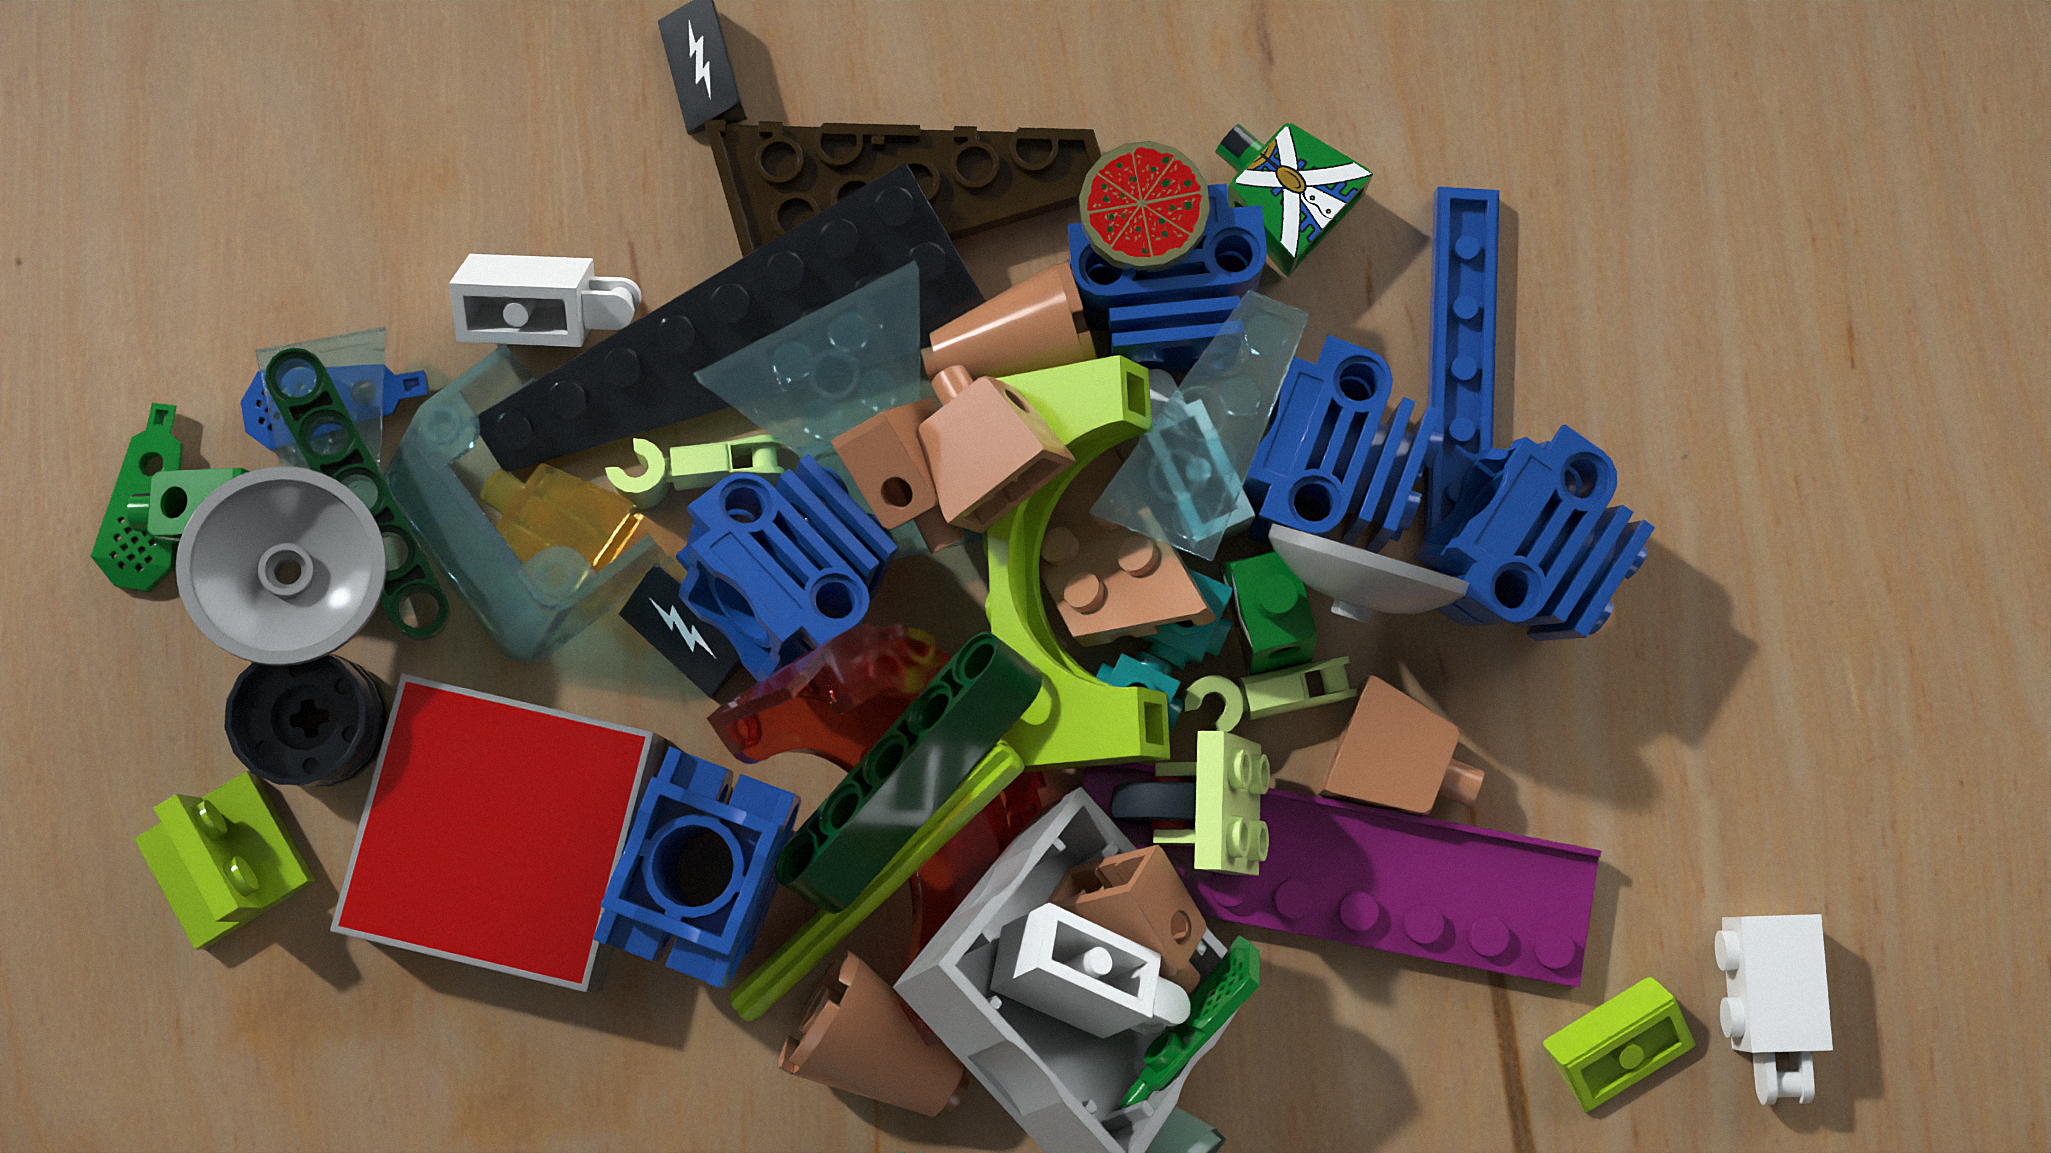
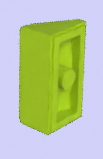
(1619, 1043)

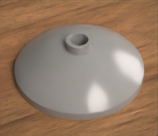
(253, 529)
(1363, 579)

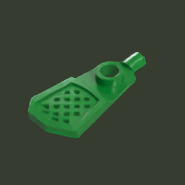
(132, 480)
(1210, 1007)

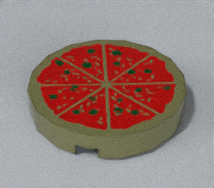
(1144, 206)

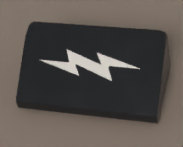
(701, 65)
(679, 634)

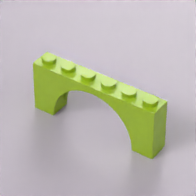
(1075, 715)

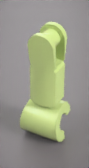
(693, 467)
(1269, 692)

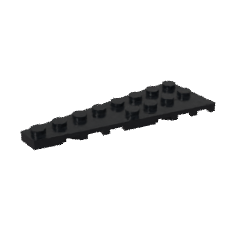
(647, 369)

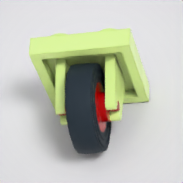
(1219, 805)

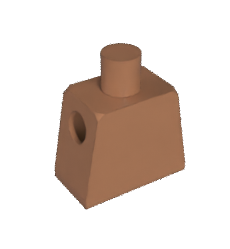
(986, 449)
(893, 474)
(1397, 755)
(1142, 901)

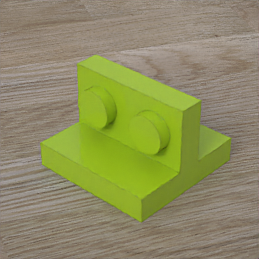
(223, 858)

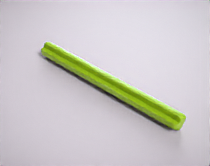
(827, 930)

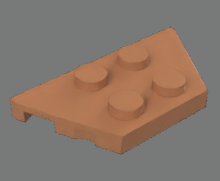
(1108, 576)

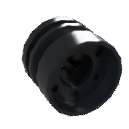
(270, 712)

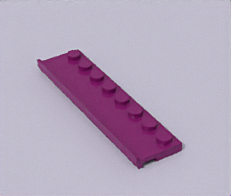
(1395, 883)

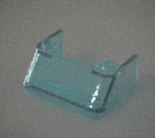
(521, 606)

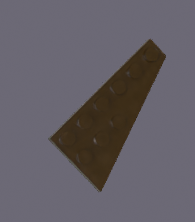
(969, 176)

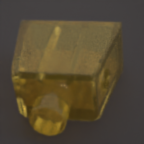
(560, 511)

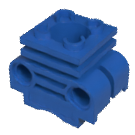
(1173, 313)
(1338, 453)
(1538, 539)
(782, 563)
(644, 893)

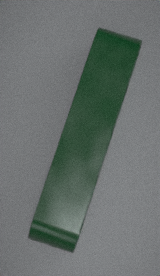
(349, 465)
(908, 773)

